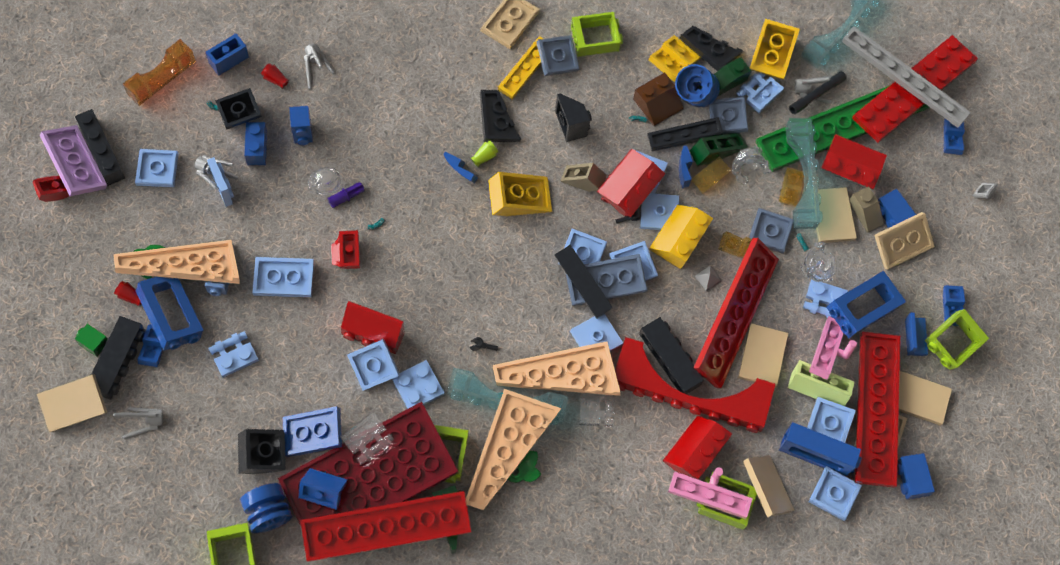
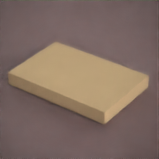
(510, 21)
(837, 216)
(904, 240)
(763, 354)
(923, 398)
(72, 403)
(768, 485)

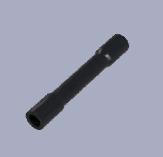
(803, 102)

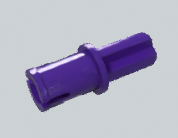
(345, 194)

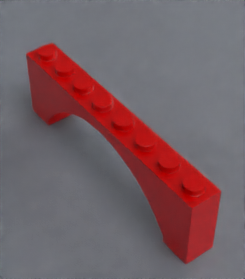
(745, 408)

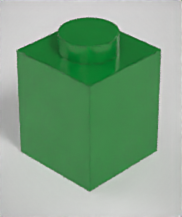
(91, 339)

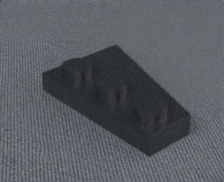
(711, 50)
(495, 118)

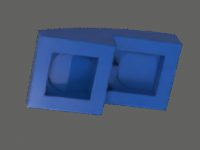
(953, 138)
(684, 164)
(458, 165)
(952, 300)
(151, 349)

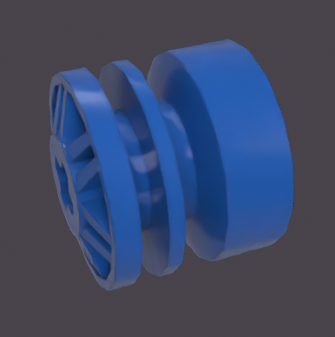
(690, 78)
(266, 508)

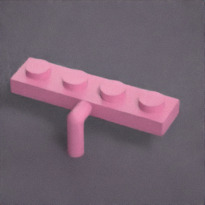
(829, 348)
(710, 494)

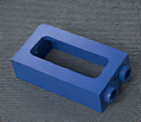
(848, 323)
(167, 337)
(820, 449)

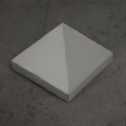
(985, 190)
(708, 278)

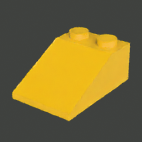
(774, 49)
(519, 194)

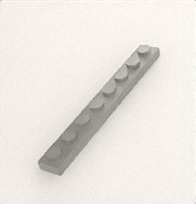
(906, 77)

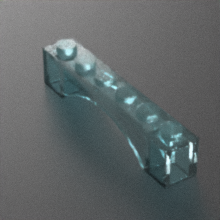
(821, 46)
(800, 138)
(467, 386)

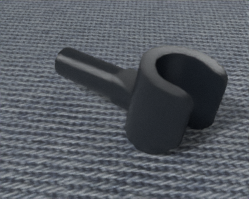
(635, 217)
(480, 344)

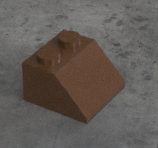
(658, 99)

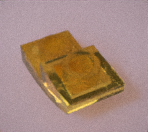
(711, 175)
(791, 186)
(734, 245)

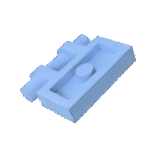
(764, 95)
(821, 293)
(236, 359)

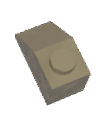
(584, 176)
(867, 209)

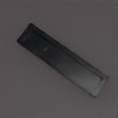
(684, 134)
(583, 281)

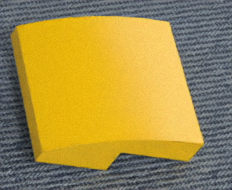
(673, 57)

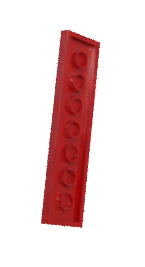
(897, 104)
(736, 313)
(878, 409)
(385, 526)

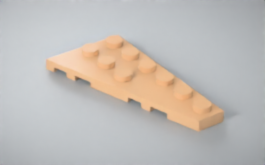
(194, 262)
(571, 370)
(512, 435)

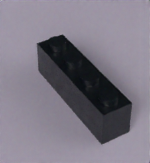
(100, 147)
(117, 354)
(671, 356)

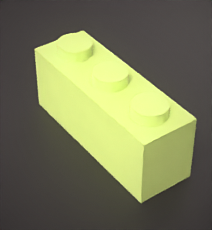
(834, 389)

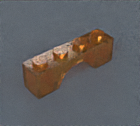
(176, 60)

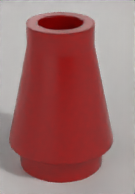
(274, 75)
(127, 292)

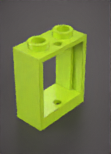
(596, 20)
(969, 327)
(455, 435)
(735, 485)
(229, 533)

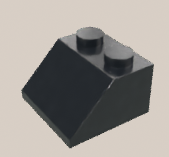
(238, 108)
(572, 117)
(261, 451)

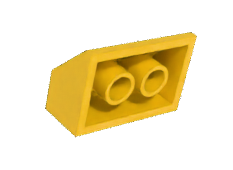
(680, 234)

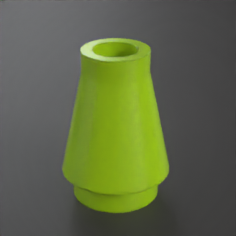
(485, 153)

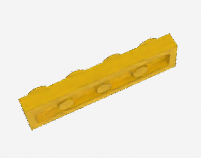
(521, 72)

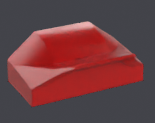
(50, 188)
(346, 250)

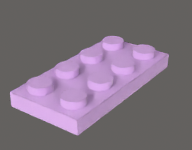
(73, 160)

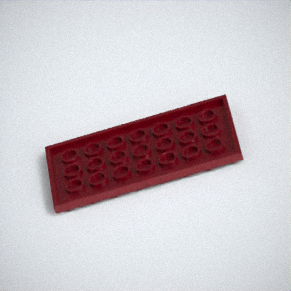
(394, 475)

